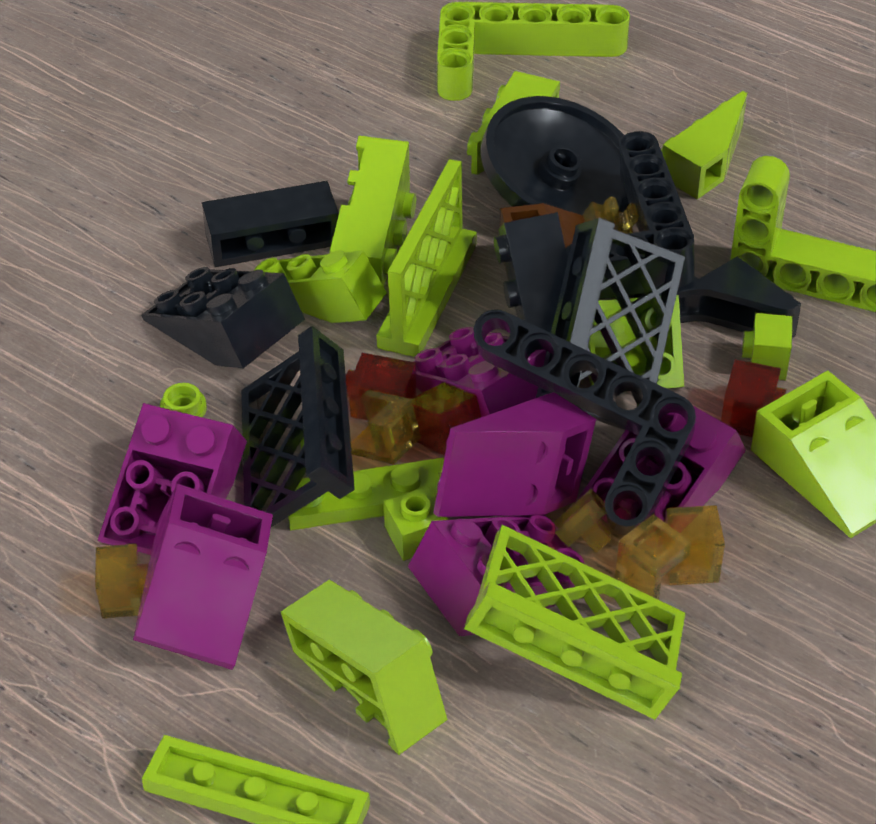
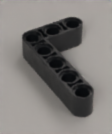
(658, 209)
(599, 400)

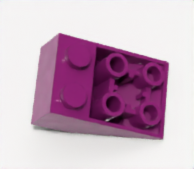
(463, 366)
(165, 452)
(516, 460)
(698, 477)
(456, 554)
(202, 576)

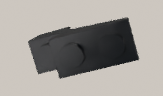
(733, 297)

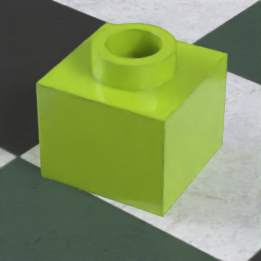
(769, 342)
(409, 518)

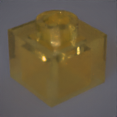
(119, 580)

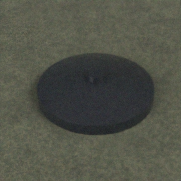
(553, 155)

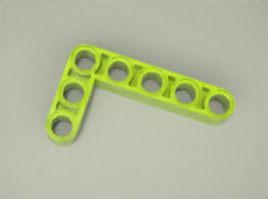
(522, 30)
(795, 259)

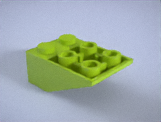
(824, 448)

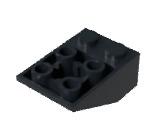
(227, 314)

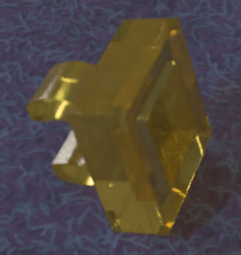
(609, 211)
(584, 521)

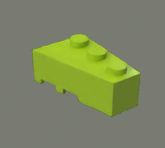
(377, 204)
(371, 658)

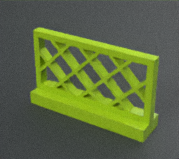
(427, 267)
(566, 641)

